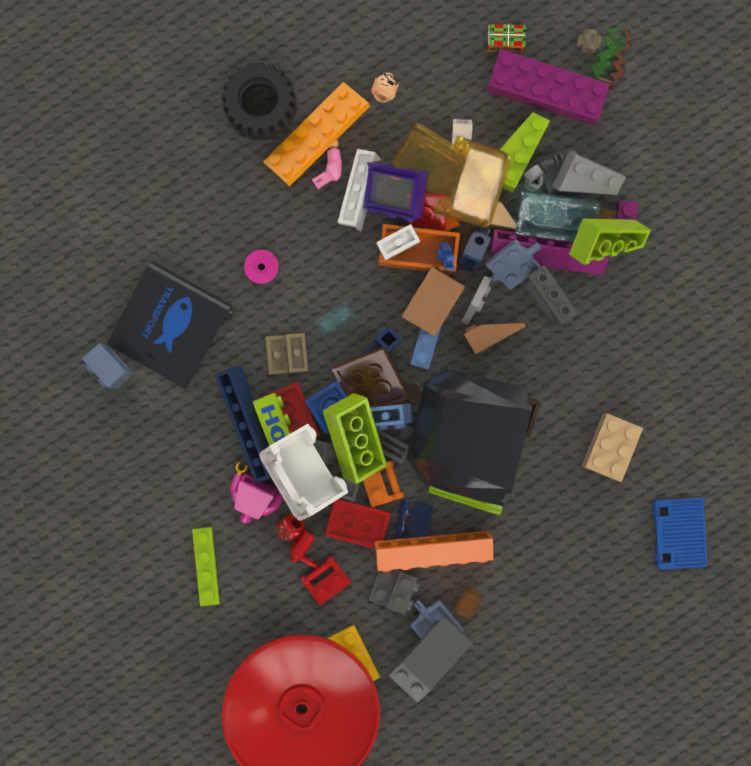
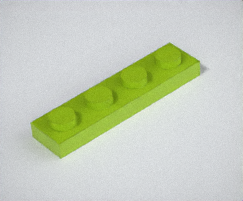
(206, 566)

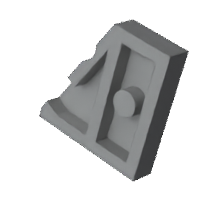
(477, 303)

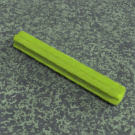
(488, 507)

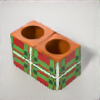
(505, 35)

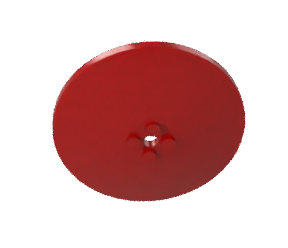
(295, 670)

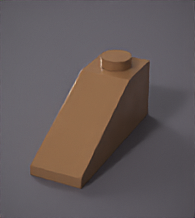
(487, 335)

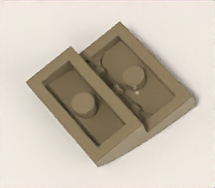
(288, 345)

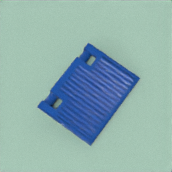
(680, 533)

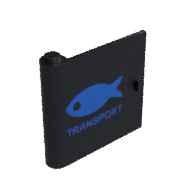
(169, 323)

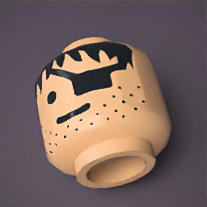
(384, 87)

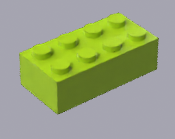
(355, 438)

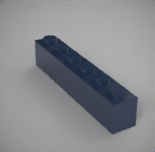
(244, 417)

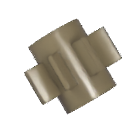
(589, 41)

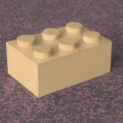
(612, 447)

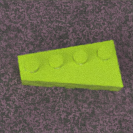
(521, 148)
(607, 237)

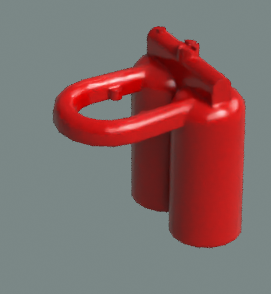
(301, 546)

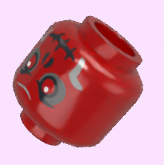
(289, 528)

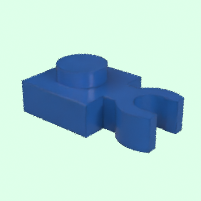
(445, 256)

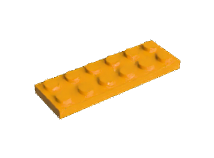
(316, 134)

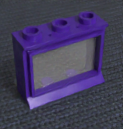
(395, 191)

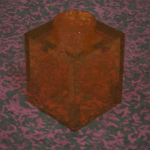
(468, 602)

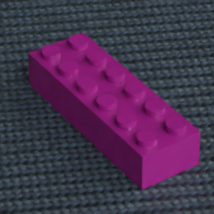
(547, 87)

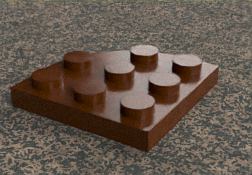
(373, 378)

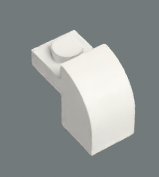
(461, 128)

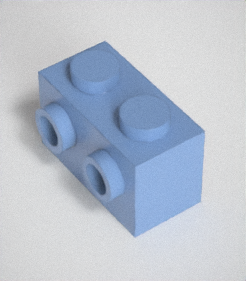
(391, 415)

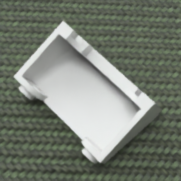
(302, 473)

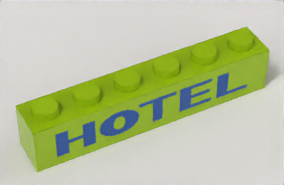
(272, 418)

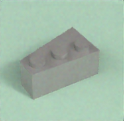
(587, 176)

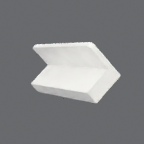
(352, 209)

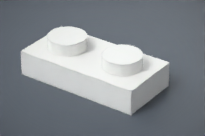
(398, 242)

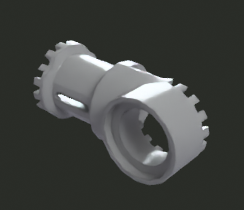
(532, 174)

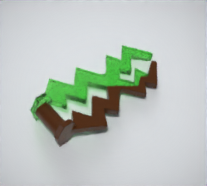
(613, 51)

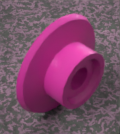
(253, 262)

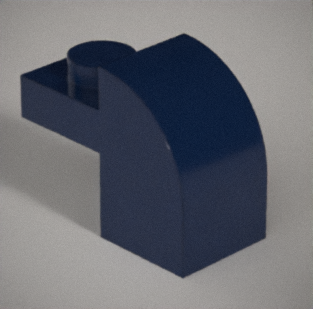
(387, 338)

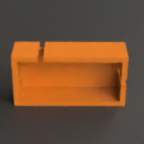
(423, 254)

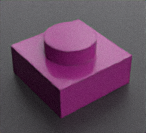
(627, 210)

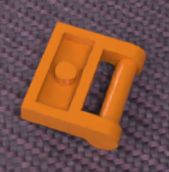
(376, 488)

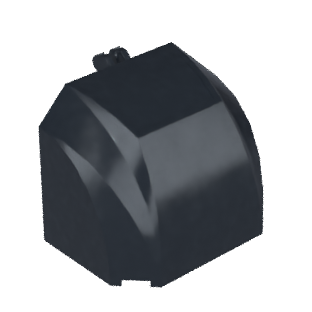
(469, 435)

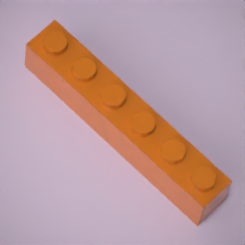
(433, 551)

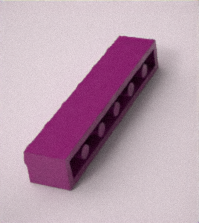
(552, 252)

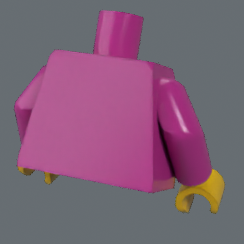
(252, 498)

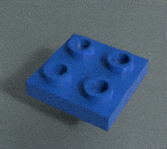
(322, 400)

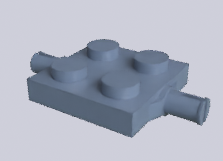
(513, 264)
(430, 616)

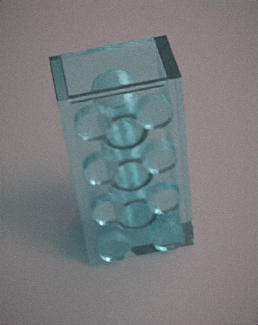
(553, 215)

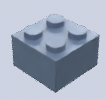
(107, 366)

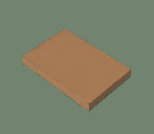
(433, 301)

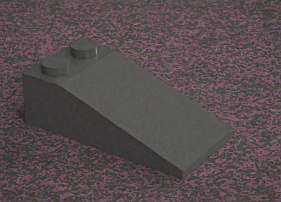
(430, 659)

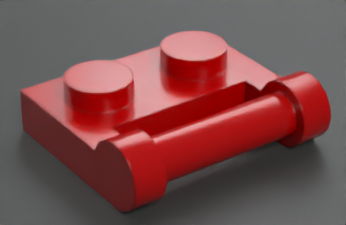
(329, 585)

